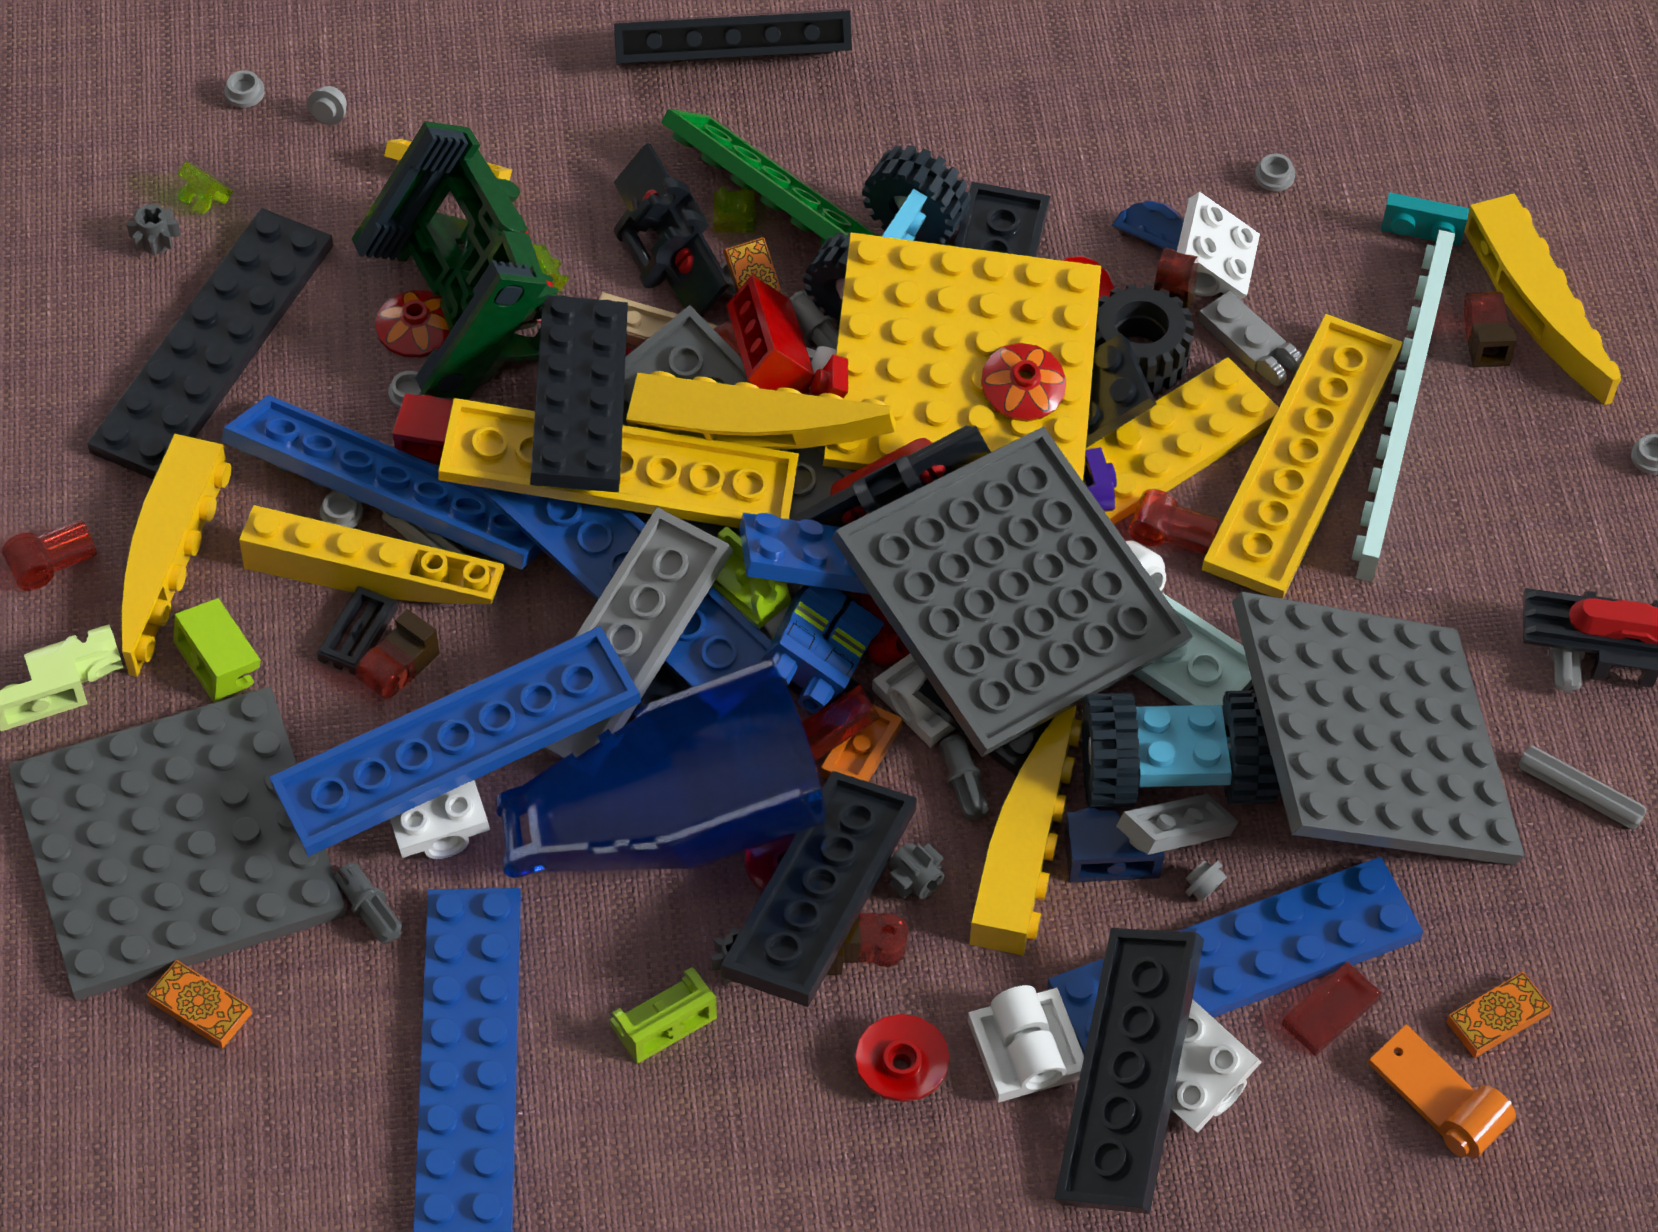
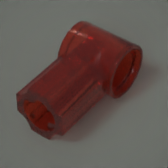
(1161, 520)
(37, 558)

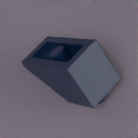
(1102, 851)

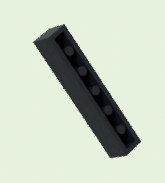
(732, 35)

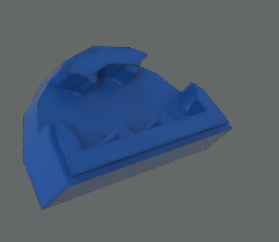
(1152, 222)

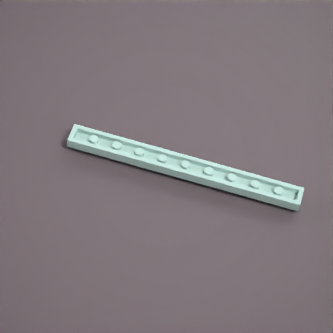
(1400, 414)

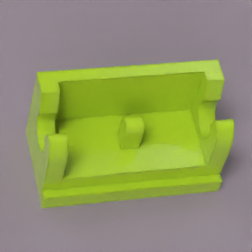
(754, 597)
(215, 649)
(666, 1017)

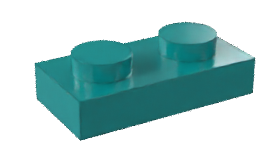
(1423, 218)

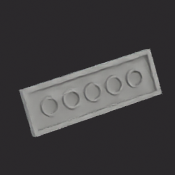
(650, 607)

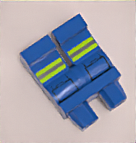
(821, 647)

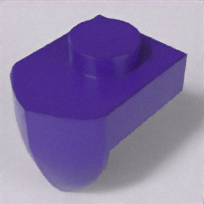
(1100, 478)

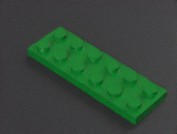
(755, 170)

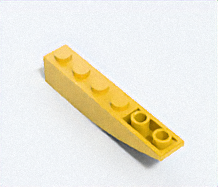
(1539, 293)
(752, 414)
(166, 538)
(351, 558)
(1023, 841)

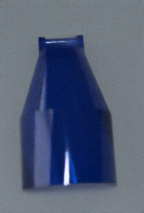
(673, 786)

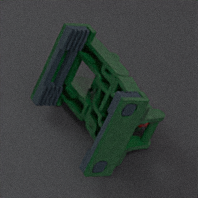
(486, 286)

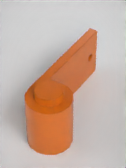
(1463, 1116)

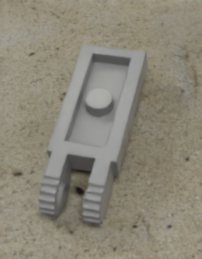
(1250, 338)

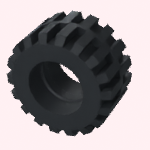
(1153, 317)

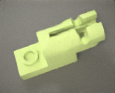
(58, 676)

